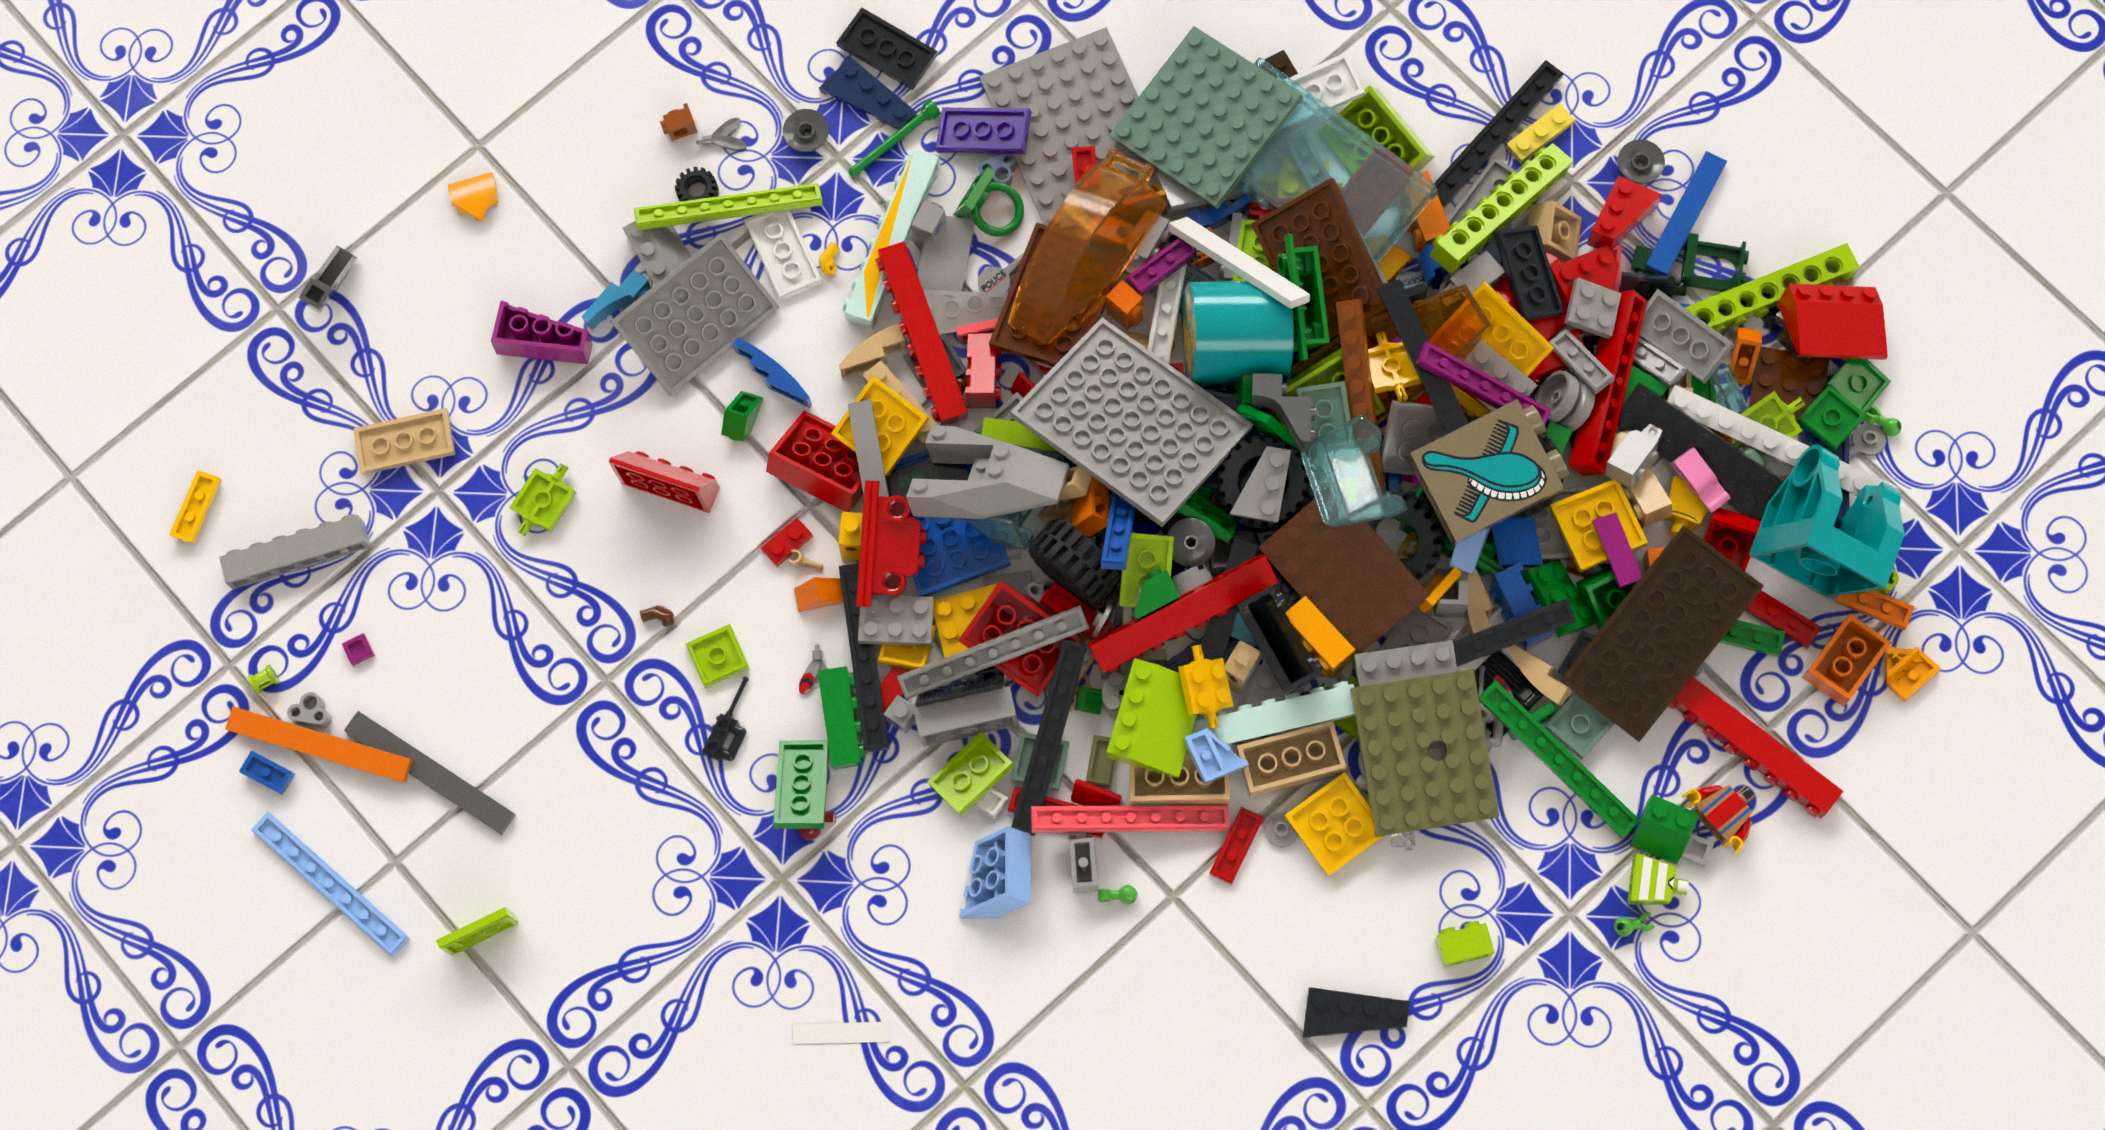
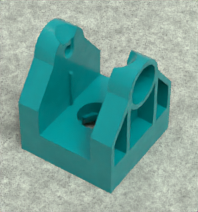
(1801, 537)

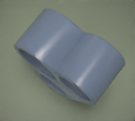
(999, 166)

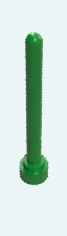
(928, 112)

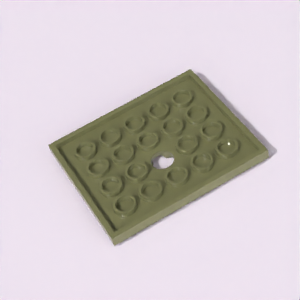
(1394, 733)

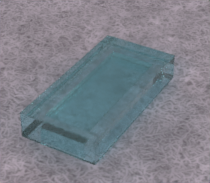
(1728, 389)

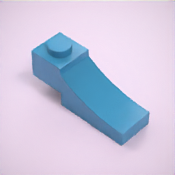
(615, 298)

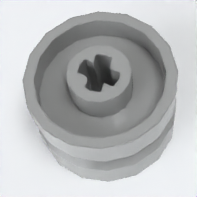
(1567, 398)

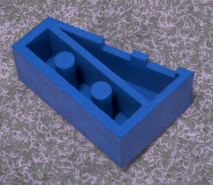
(1515, 598)

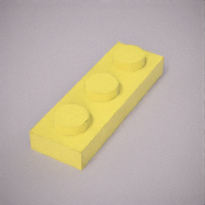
(1540, 133)

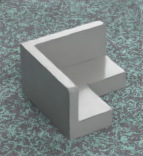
(1455, 599)

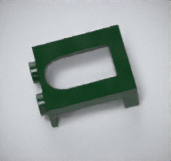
(1734, 254)

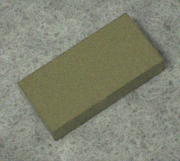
(1100, 767)

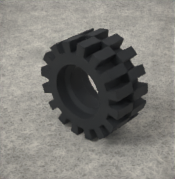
(692, 177)

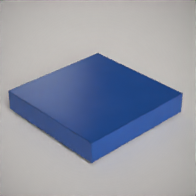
(1517, 542)

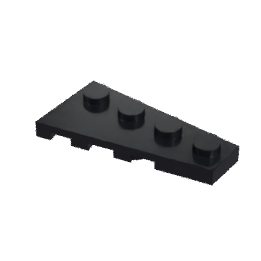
(1344, 1012)

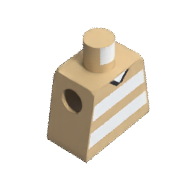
(1242, 665)

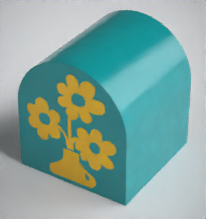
(1234, 332)

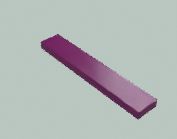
(1473, 380)

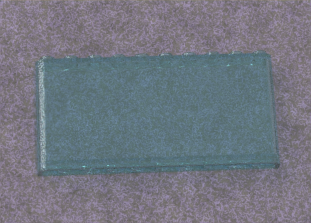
(1320, 145)

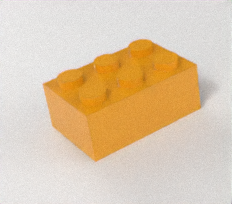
(1320, 638)

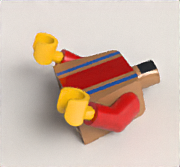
(1723, 812)

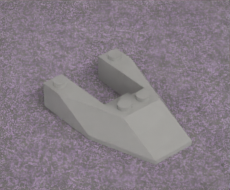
(999, 483)

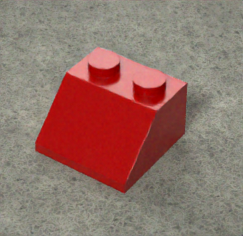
(1732, 535)

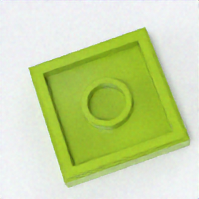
(717, 656)

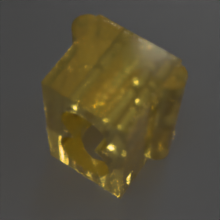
(1406, 544)

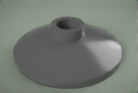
(804, 121)
(1641, 152)
(1204, 540)

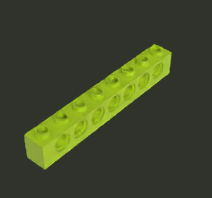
(1500, 208)
(1839, 259)

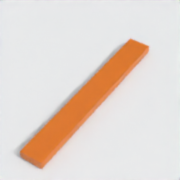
(319, 744)

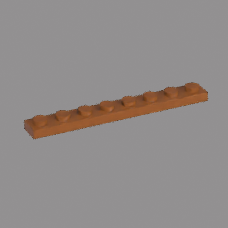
(1357, 370)

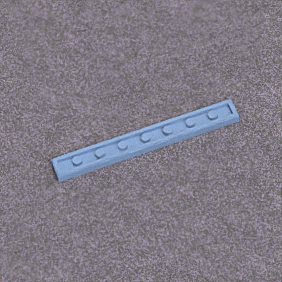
(330, 884)

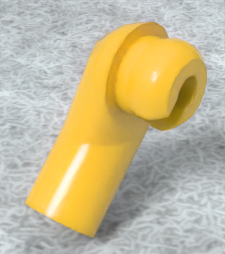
(826, 259)

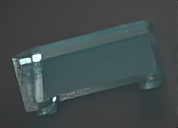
(1345, 477)

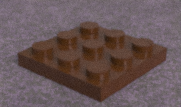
(1788, 377)

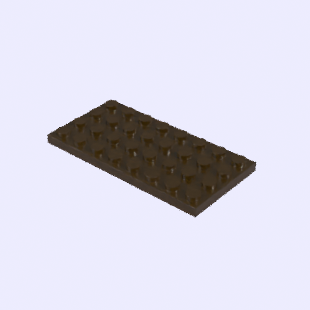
(1661, 633)

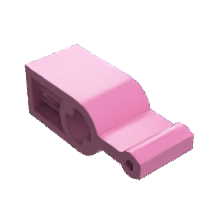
(1700, 479)

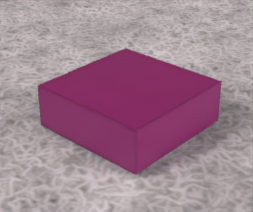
(358, 649)

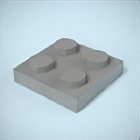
(1592, 308)

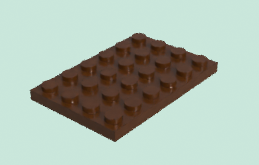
(1345, 264)
(1018, 343)
(1345, 575)

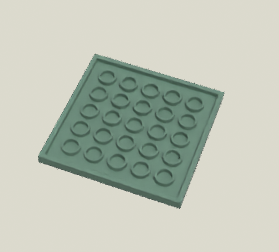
(1206, 117)

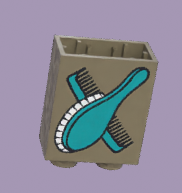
(1488, 471)

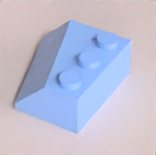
(999, 875)

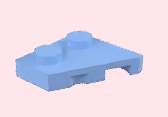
(1212, 756)

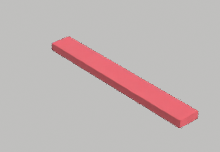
(1130, 818)

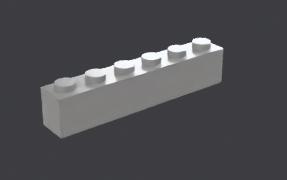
(294, 551)

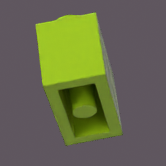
(1464, 944)

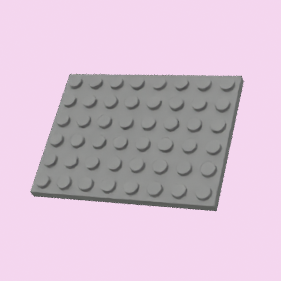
(1075, 101)
(1131, 421)

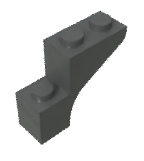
(327, 279)
(1294, 411)

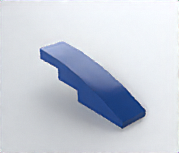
(1215, 217)
(777, 377)

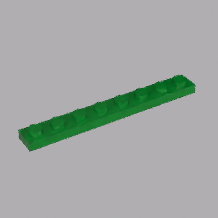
(1558, 759)

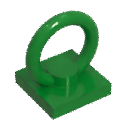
(978, 194)

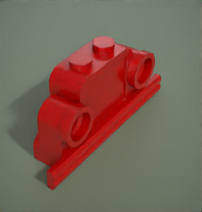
(888, 545)

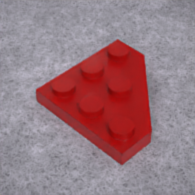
(1595, 266)

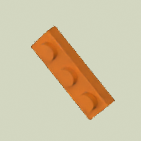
(1878, 607)

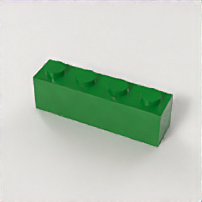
(840, 717)

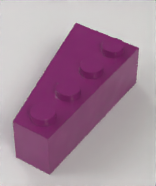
(538, 337)

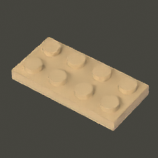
(404, 441)

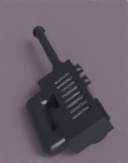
(725, 725)

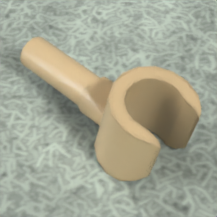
(804, 561)

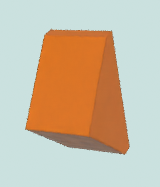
(818, 593)

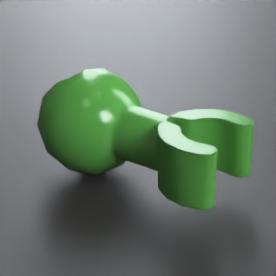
(1890, 426)
(1126, 894)
(1627, 926)

